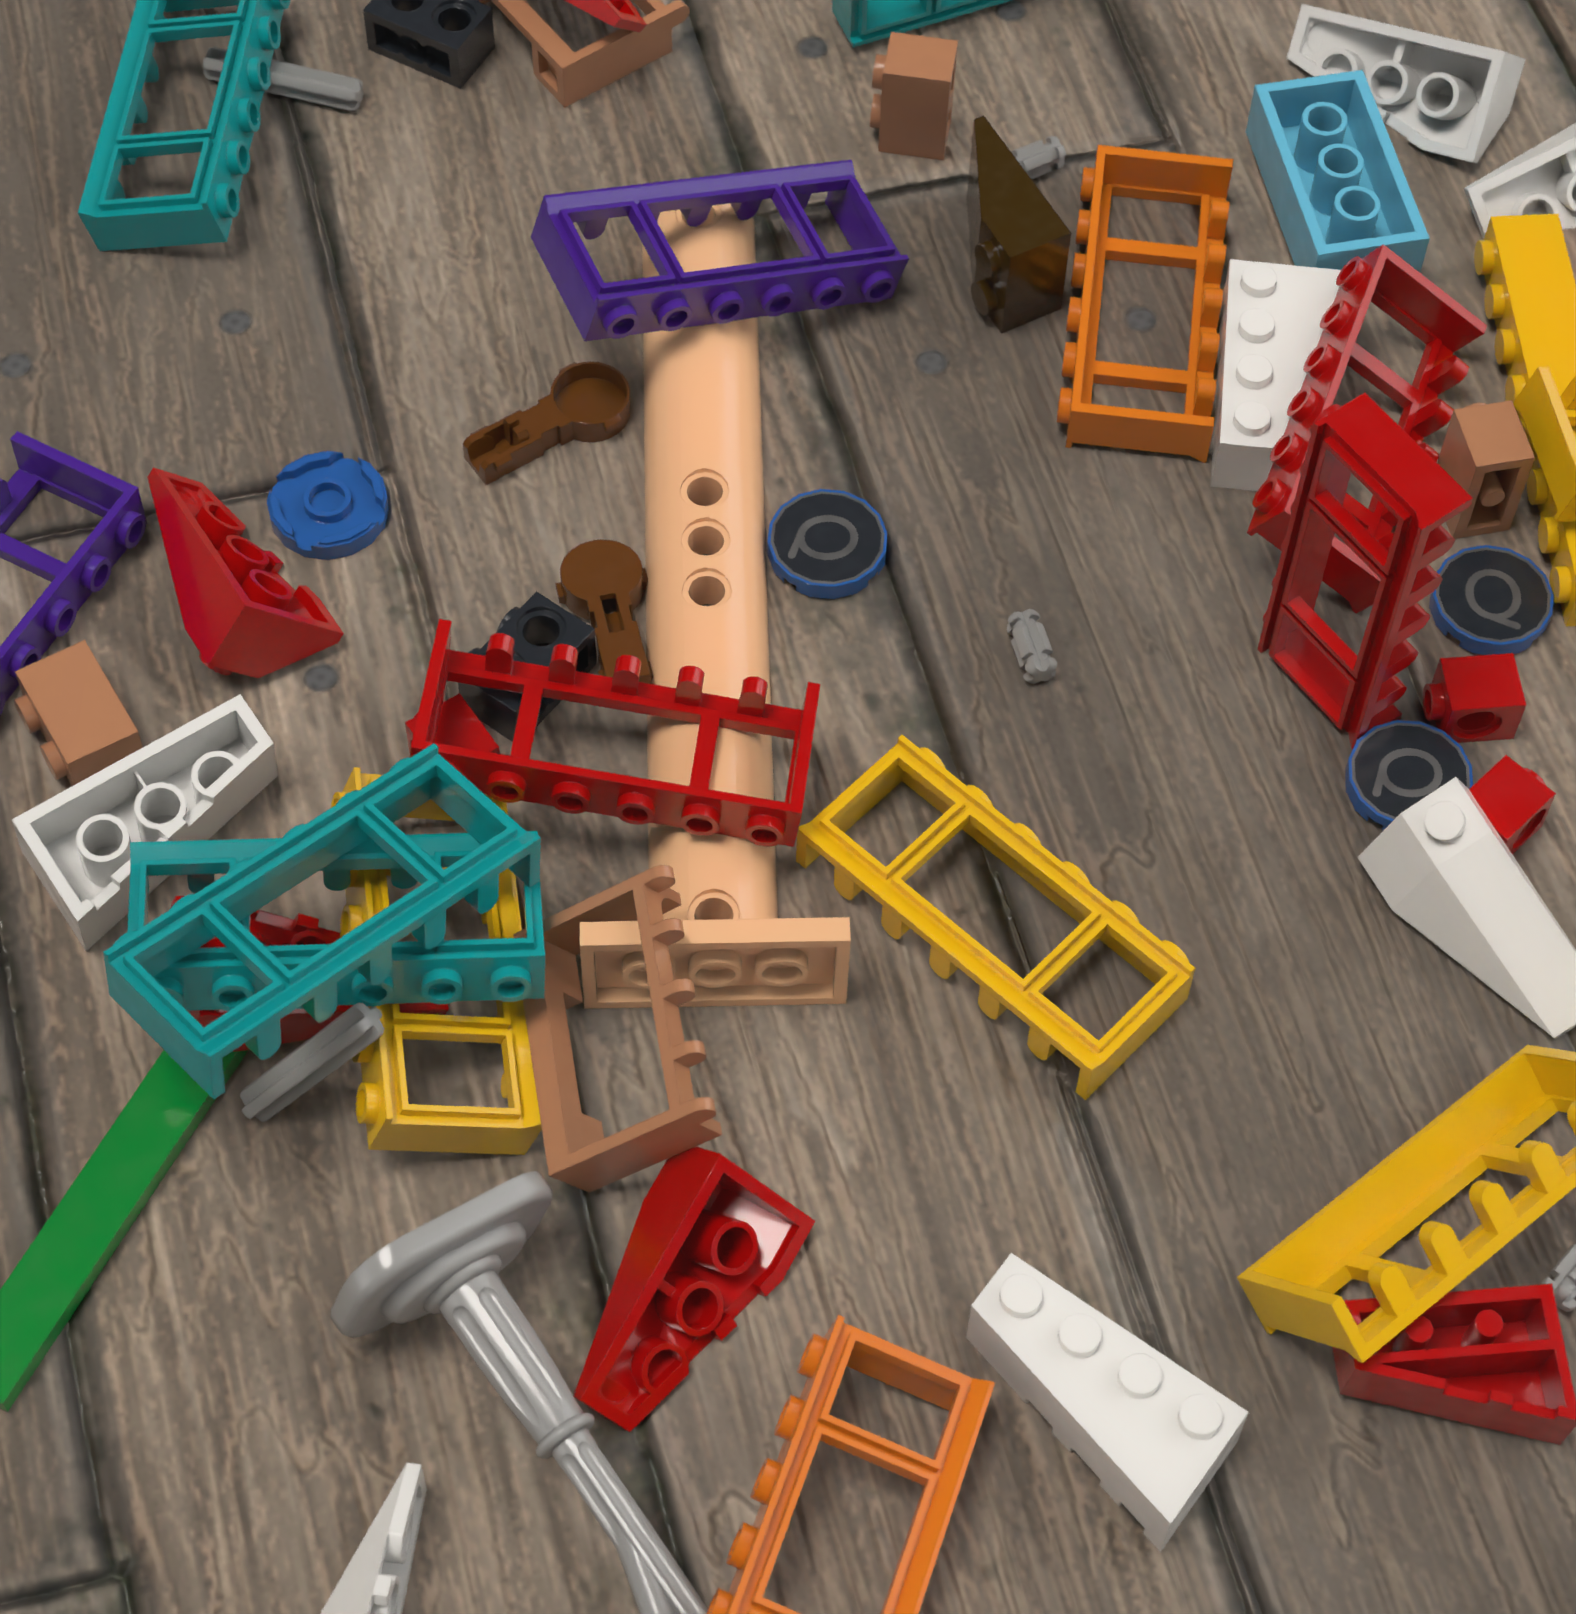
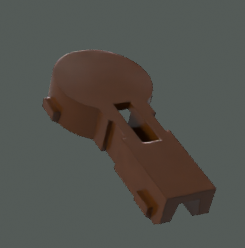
(584, 405)
(604, 572)

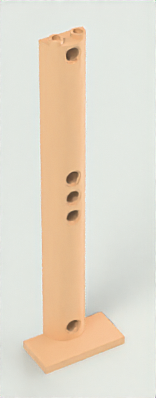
(699, 501)

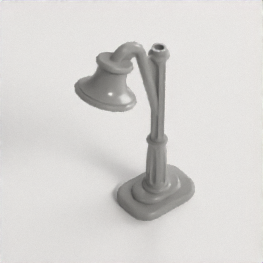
(454, 1272)

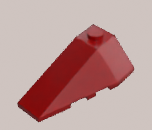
(231, 589)

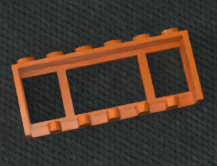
(1158, 178)
(807, 1421)

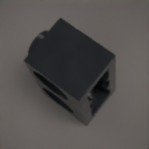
(432, 35)
(530, 625)

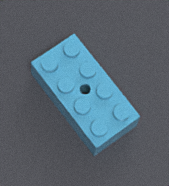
(1333, 171)

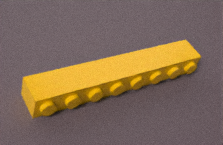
(1535, 320)

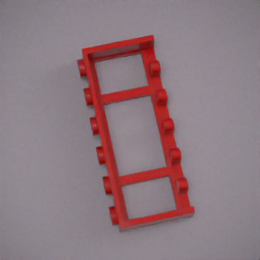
(1429, 316)
(1422, 496)
(617, 795)

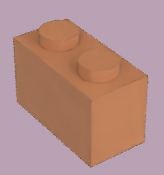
(915, 95)
(1490, 461)
(76, 713)

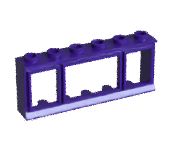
(725, 293)
(89, 566)

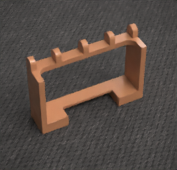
(580, 73)
(574, 1140)

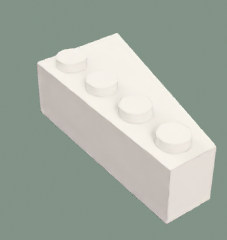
(1265, 337)
(163, 792)
(1108, 1395)

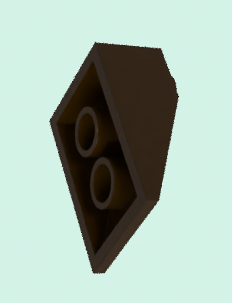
(1013, 235)

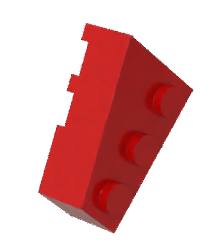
(1473, 1360)

